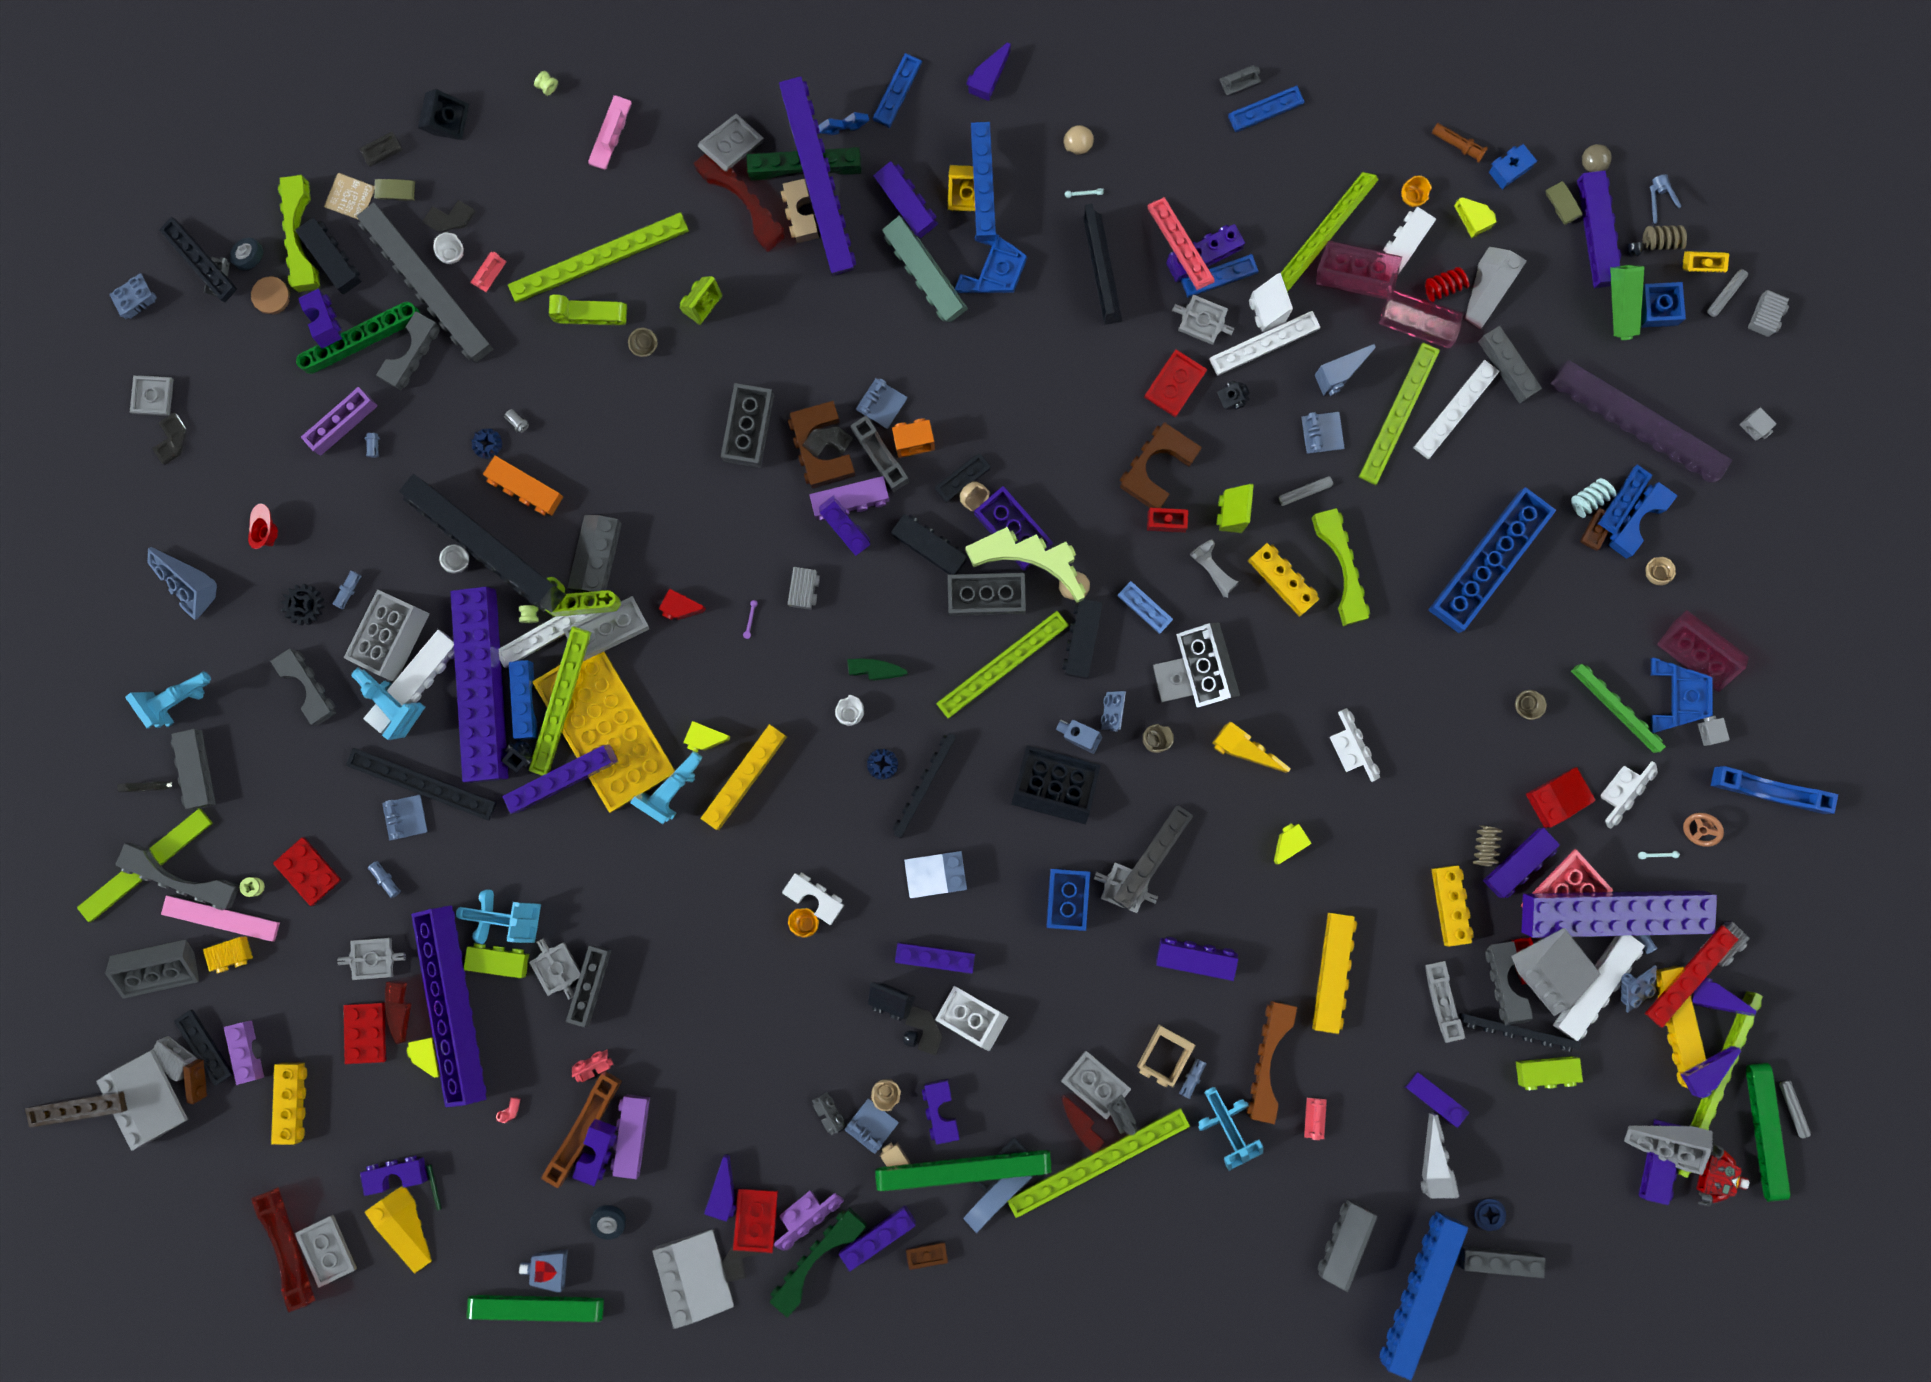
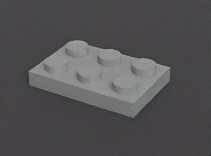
(730, 142)
(1094, 1083)
(325, 1251)

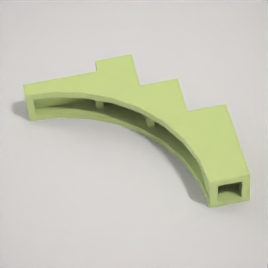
(1003, 547)

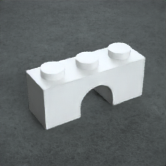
(829, 905)

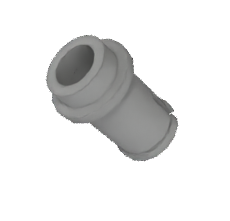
(519, 423)

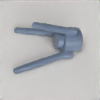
(1661, 185)

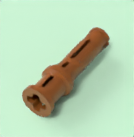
(1467, 146)

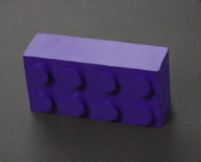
(1004, 511)

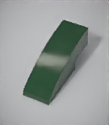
(875, 669)

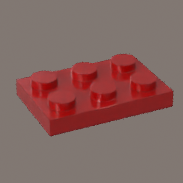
(1175, 383)
(307, 871)
(364, 1033)
(755, 1220)

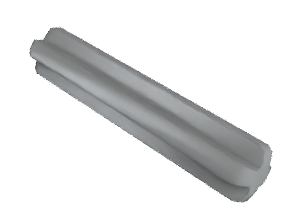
(1727, 293)
(1305, 491)
(1795, 1109)

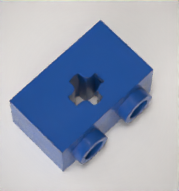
(1506, 174)

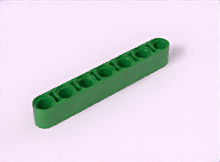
(348, 337)
(1767, 1132)
(535, 1308)

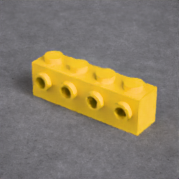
(1284, 579)
(1452, 906)
(288, 1103)

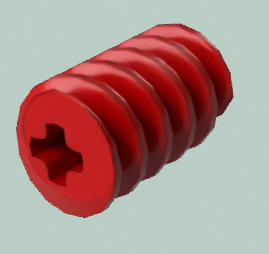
(1446, 281)

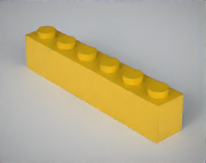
(743, 777)
(1333, 973)
(1682, 1028)

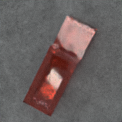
(397, 1010)
(1082, 1125)

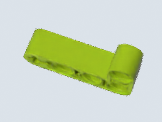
(586, 312)
(582, 599)

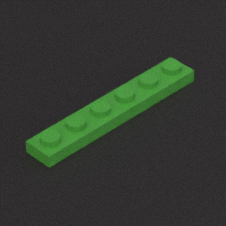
(1613, 703)

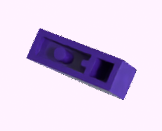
(987, 74)
(1716, 997)
(1709, 1073)
(1437, 1100)
(722, 1196)

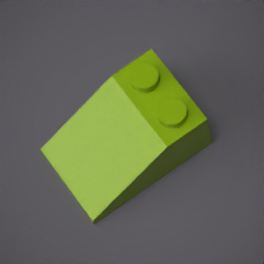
(701, 299)
(1235, 508)

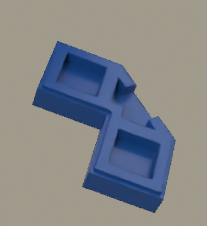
(853, 121)

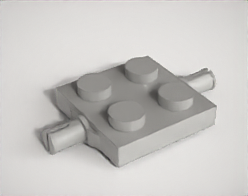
(1203, 319)
(1115, 880)
(371, 958)
(555, 968)

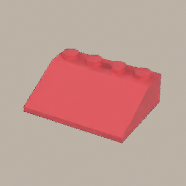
(1573, 876)

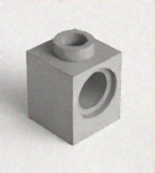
(1758, 424)
(1713, 730)

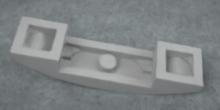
(1443, 1002)

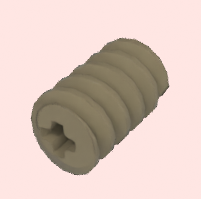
(1665, 236)
(1487, 846)

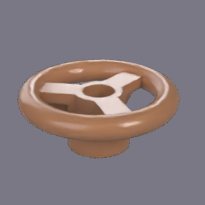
(1705, 824)

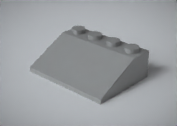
(386, 635)
(1556, 970)
(149, 1100)
(692, 1278)

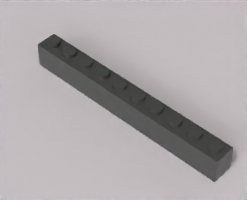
(425, 283)

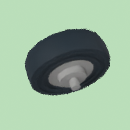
(246, 254)
(607, 1222)

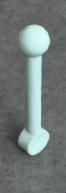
(1068, 194)
(1642, 855)

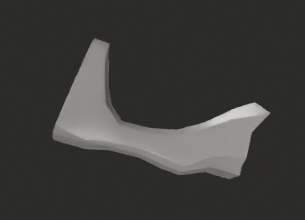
(1203, 556)

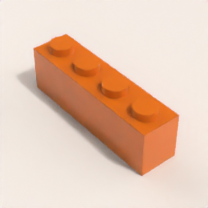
(524, 486)

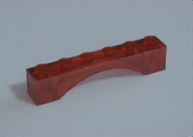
(764, 228)
(294, 1279)

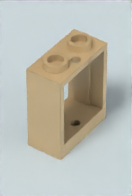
(1147, 1071)

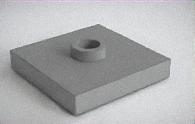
(151, 395)
(1172, 680)

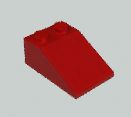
(1560, 798)

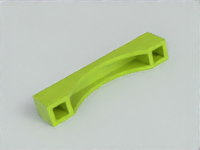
(295, 198)
(1329, 528)

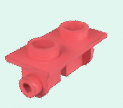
(488, 271)
(584, 1069)
(1315, 1118)

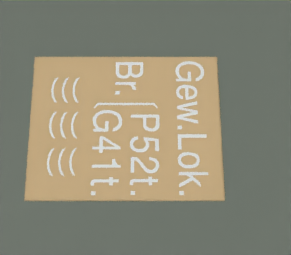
(349, 196)

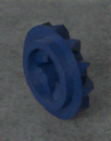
(490, 450)
(888, 771)
(1496, 1220)

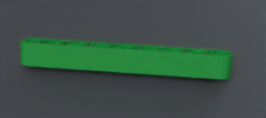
(963, 1170)

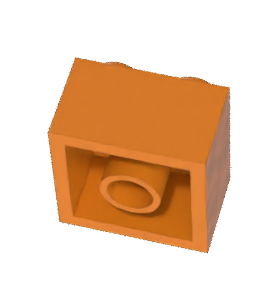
(913, 438)

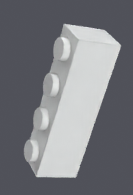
(1410, 235)

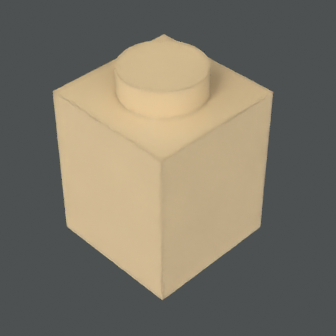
(894, 1155)

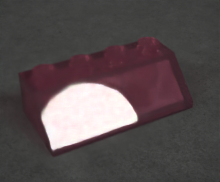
(1358, 270)
(1422, 319)
(1703, 650)

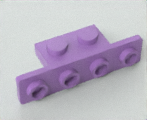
(803, 1216)

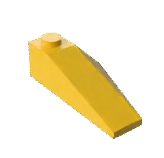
(1238, 744)
(399, 1225)

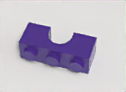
(323, 326)
(842, 524)
(943, 1129)
(599, 1138)
(376, 1178)

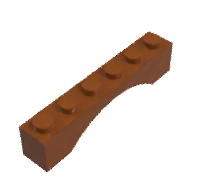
(1279, 1021)
(574, 1143)

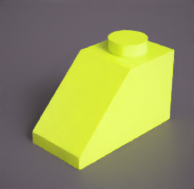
(1475, 216)
(703, 737)
(1290, 842)
(424, 1056)

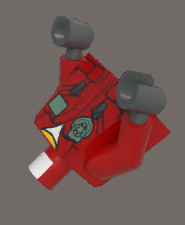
(1720, 1178)

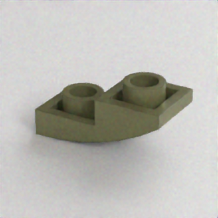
(394, 189)
(1564, 203)

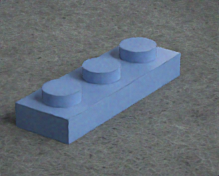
(1145, 607)

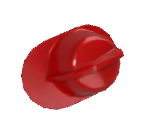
(262, 529)

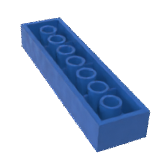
(1492, 560)
(1423, 1295)

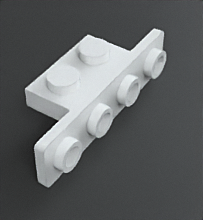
(1352, 748)
(1625, 789)

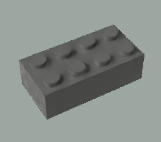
(747, 425)
(986, 594)

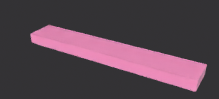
(220, 919)

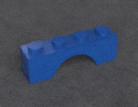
(1628, 537)
(521, 686)

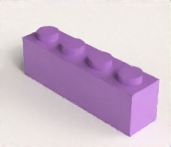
(339, 421)
(853, 496)
(630, 1136)

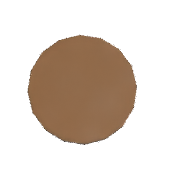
(270, 295)

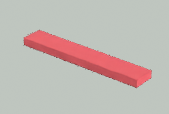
(1181, 243)

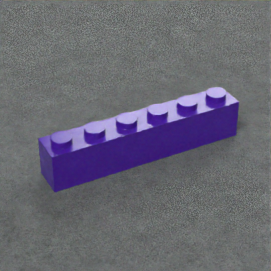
(1599, 226)
(560, 779)

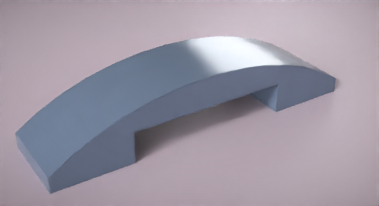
(994, 1201)

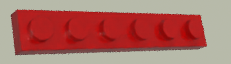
(1691, 976)

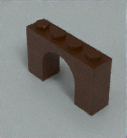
(1166, 441)
(819, 471)

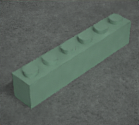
(925, 270)

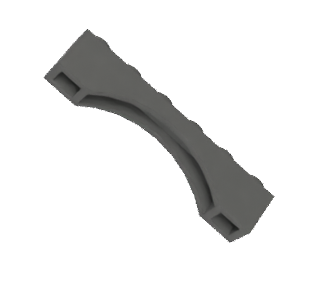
(142, 862)

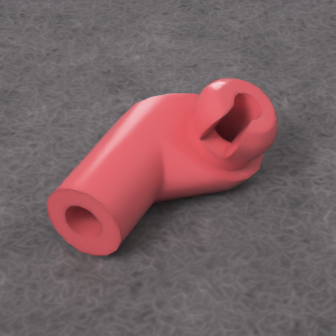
(509, 1113)

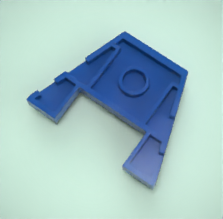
(999, 272)
(1690, 695)

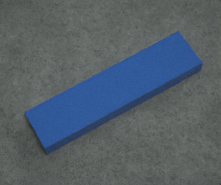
(897, 90)
(1266, 108)
(1224, 275)
(1625, 499)

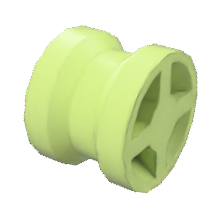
(546, 83)
(528, 614)
(257, 887)

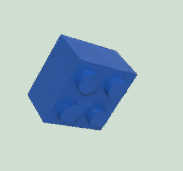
(1662, 304)

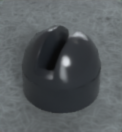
(1635, 249)
(910, 1038)

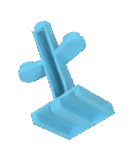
(153, 708)
(401, 716)
(658, 803)
(521, 921)
(1242, 1152)

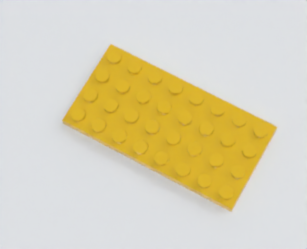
(607, 715)

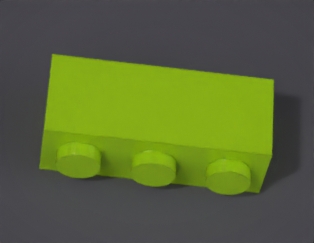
(496, 961)
(1549, 1072)

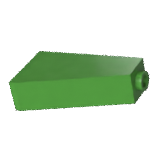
(1627, 300)

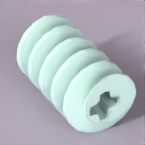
(1591, 496)

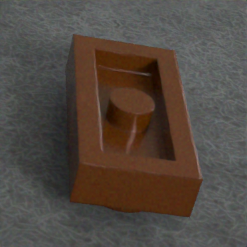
(1594, 534)
(195, 1081)
(926, 1255)

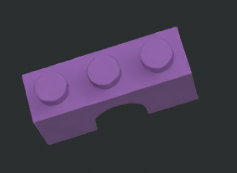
(239, 1042)

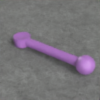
(747, 634)

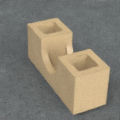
(796, 195)

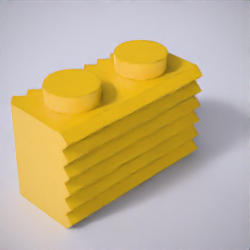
(1705, 261)
(227, 954)

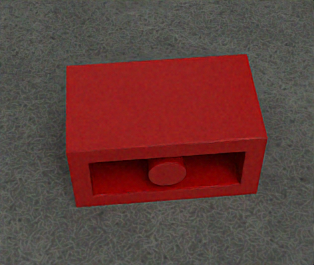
(1167, 520)

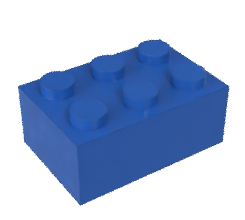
(1068, 899)

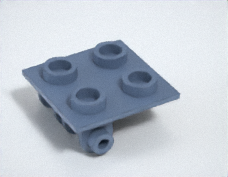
(131, 295)
(881, 403)
(1322, 432)
(1113, 711)
(404, 817)
(1637, 990)
(871, 1126)

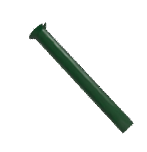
(433, 1187)

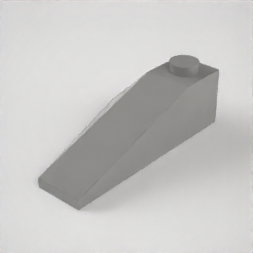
(1493, 278)
(1682, 1145)
(1436, 1174)

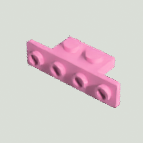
(610, 132)

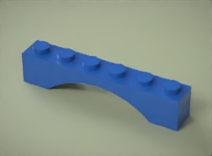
(983, 181)
(1787, 794)

